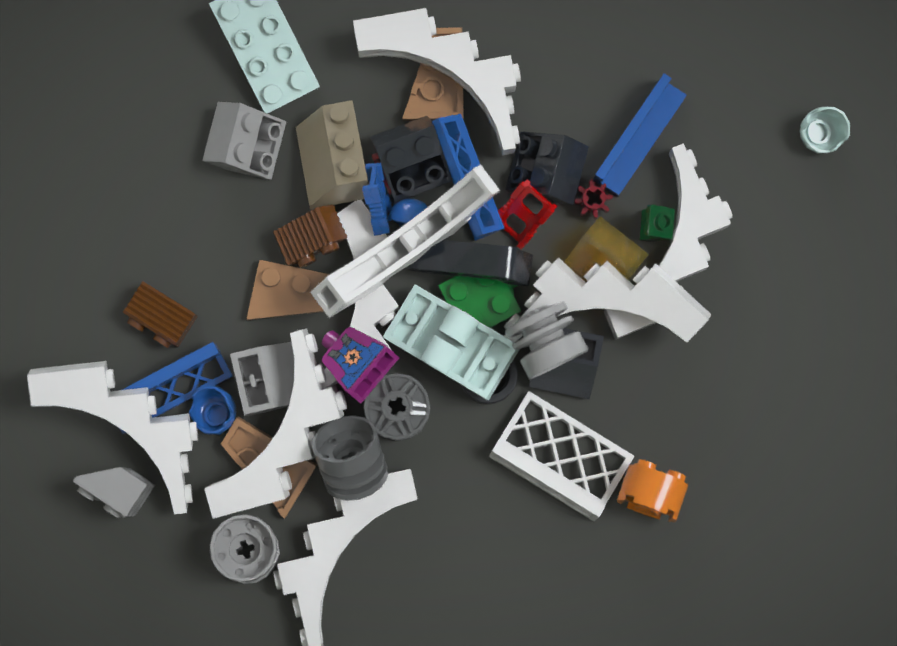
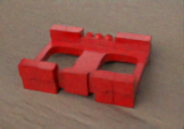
(532, 221)

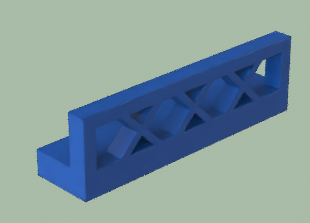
(639, 136)
(461, 160)
(183, 367)

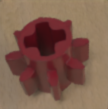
(595, 208)

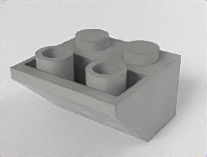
(244, 140)
(264, 377)
(118, 487)

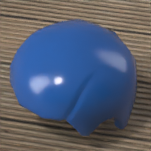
(406, 210)
(212, 410)

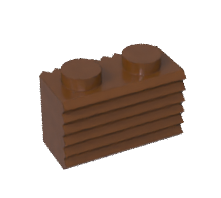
(310, 235)
(159, 314)

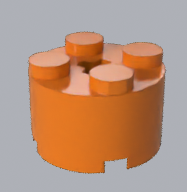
(653, 491)

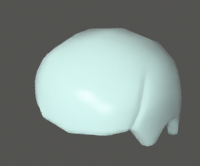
(824, 129)

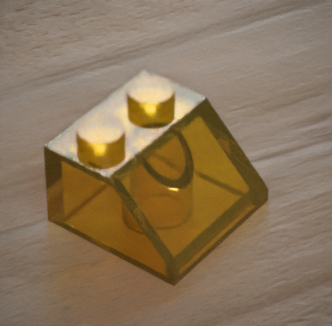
(605, 244)

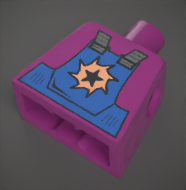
(357, 361)

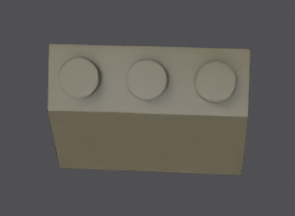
(332, 155)

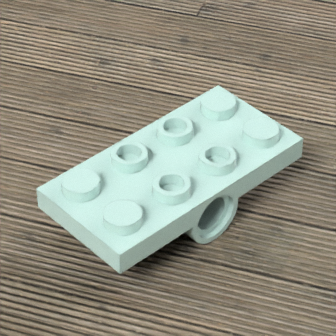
(265, 50)
(451, 342)

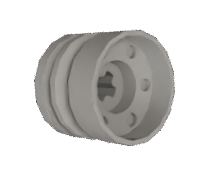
(546, 339)
(228, 541)

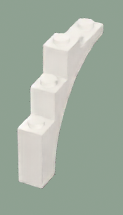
(487, 80)
(694, 221)
(406, 244)
(653, 296)
(378, 305)
(88, 389)
(309, 405)
(328, 540)

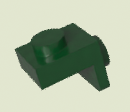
(657, 223)

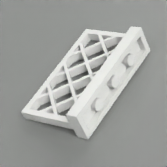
(553, 481)

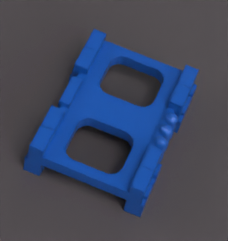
(377, 199)

